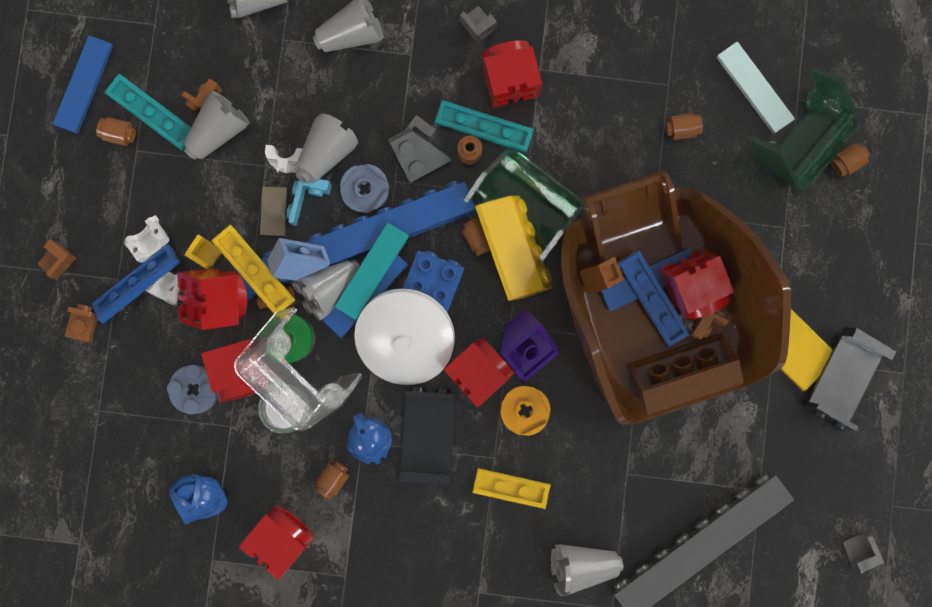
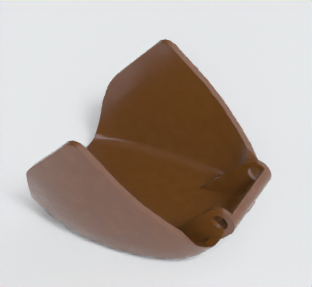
(660, 223)

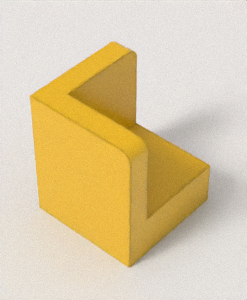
(203, 252)

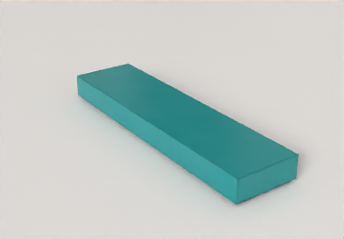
(148, 111)
(483, 126)
(372, 271)

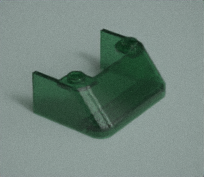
(817, 137)
(547, 201)

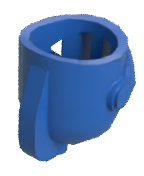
(369, 439)
(197, 497)

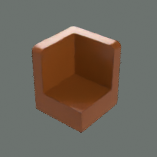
(56, 259)
(602, 275)

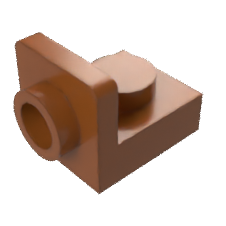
(202, 93)
(81, 323)
(703, 325)

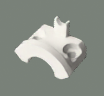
(282, 164)
(147, 241)
(166, 289)

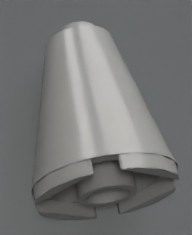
(349, 28)
(214, 126)
(323, 148)
(582, 567)

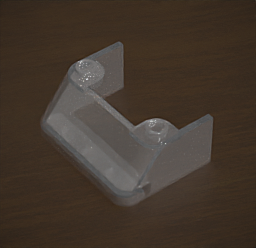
(280, 385)

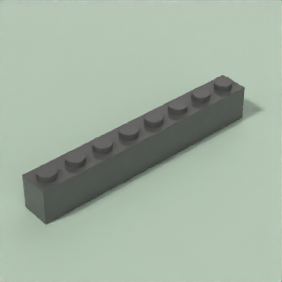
(703, 544)

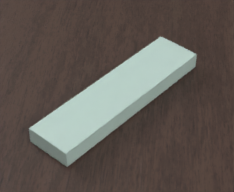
(755, 88)

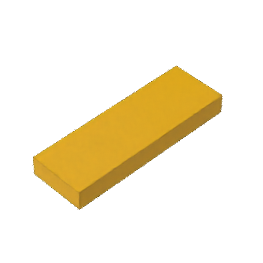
(511, 488)

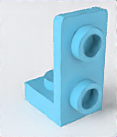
(317, 189)

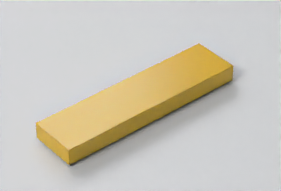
(253, 269)

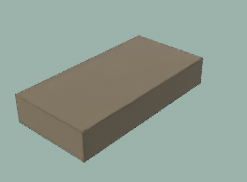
(274, 211)

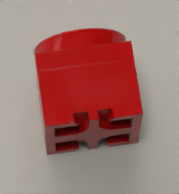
(511, 72)
(697, 284)
(211, 298)
(479, 371)
(222, 374)
(278, 541)

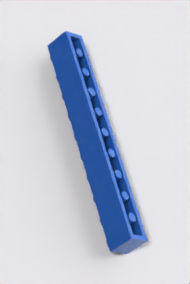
(410, 217)

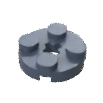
(362, 175)
(179, 388)

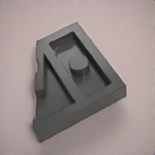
(416, 154)

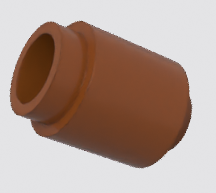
(684, 126)
(115, 131)
(466, 156)
(850, 160)
(476, 237)
(331, 479)

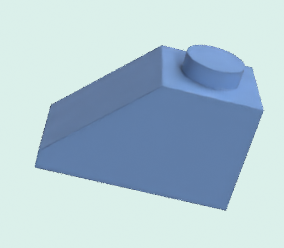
(296, 259)

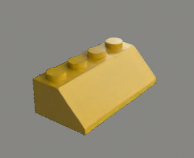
(514, 247)

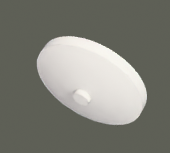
(404, 336)

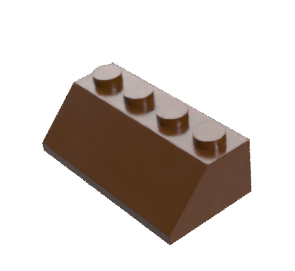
(686, 373)

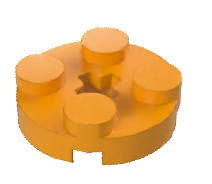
(538, 415)

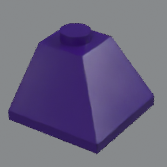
(527, 345)

